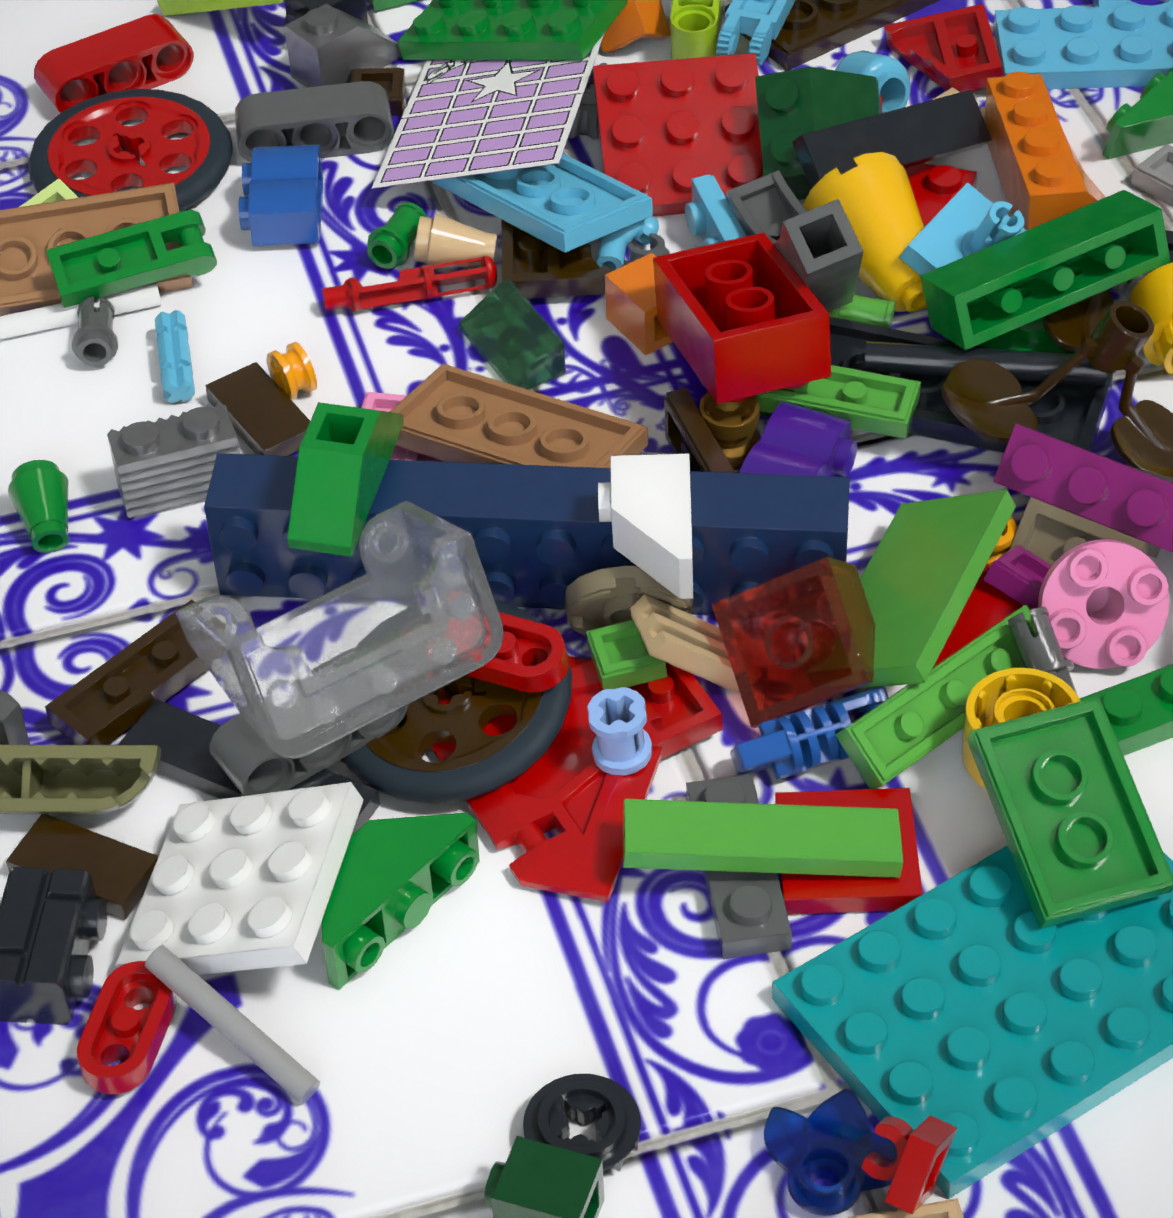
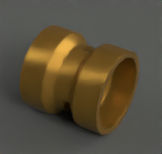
(732, 426)

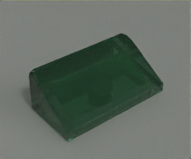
(514, 338)

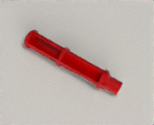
(411, 286)

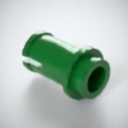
(390, 244)

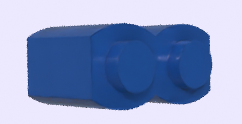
(282, 195)

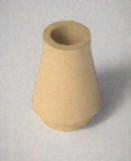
(447, 240)

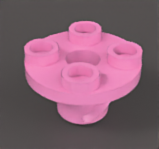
(1105, 603)

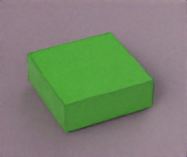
(622, 656)

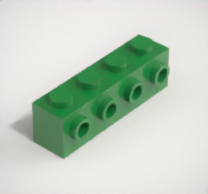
(1045, 269)

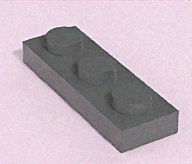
(744, 905)

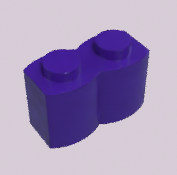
(802, 444)

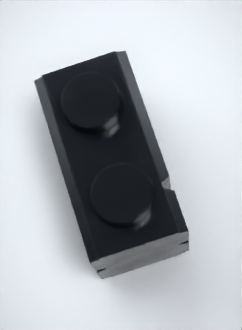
(46, 943)

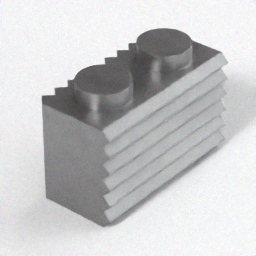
(170, 459)

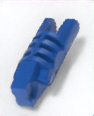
(803, 738)

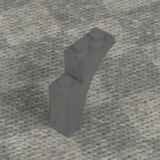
(814, 242)

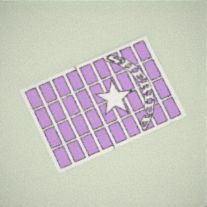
(485, 118)

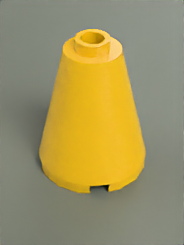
(884, 220)

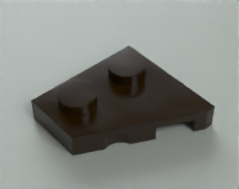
(545, 271)

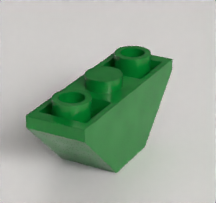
(339, 476)
(389, 884)

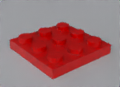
(679, 123)

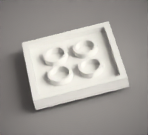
(245, 879)

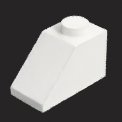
(652, 516)

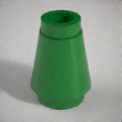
(41, 502)

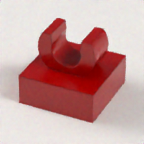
(918, 1160)

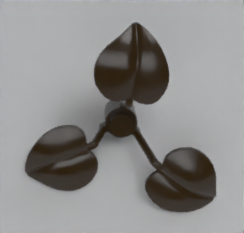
(1110, 336)

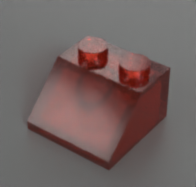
(798, 639)

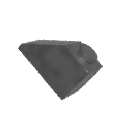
(332, 43)

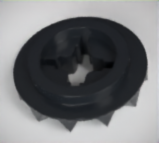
(585, 1100)

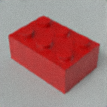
(742, 318)

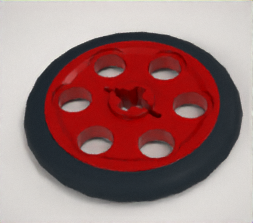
(164, 113)

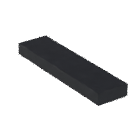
(909, 133)
(187, 756)

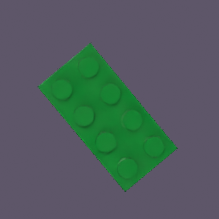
(508, 29)

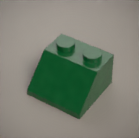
(806, 102)

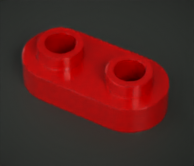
(523, 646)
(123, 1033)

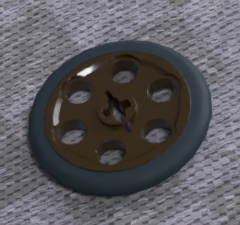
(479, 760)

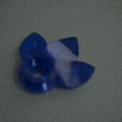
(828, 1147)

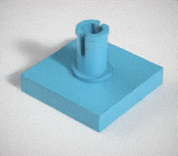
(961, 228)

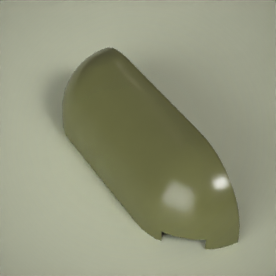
(74, 777)

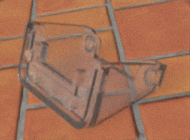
(360, 648)

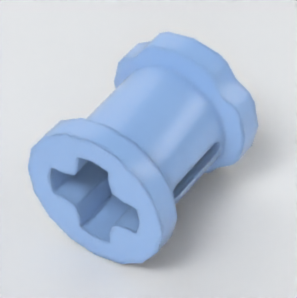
(618, 722)

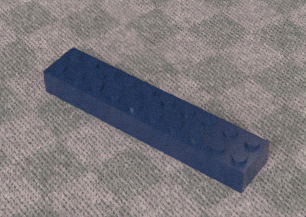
(529, 526)

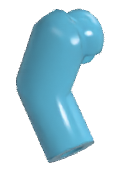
(614, 245)

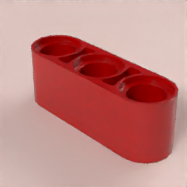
(118, 59)

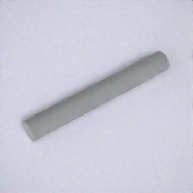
(232, 1024)

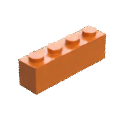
(1032, 151)

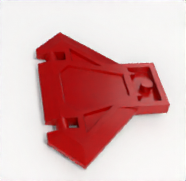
(578, 797)

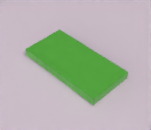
(926, 577)

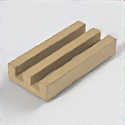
(683, 641)

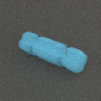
(174, 356)

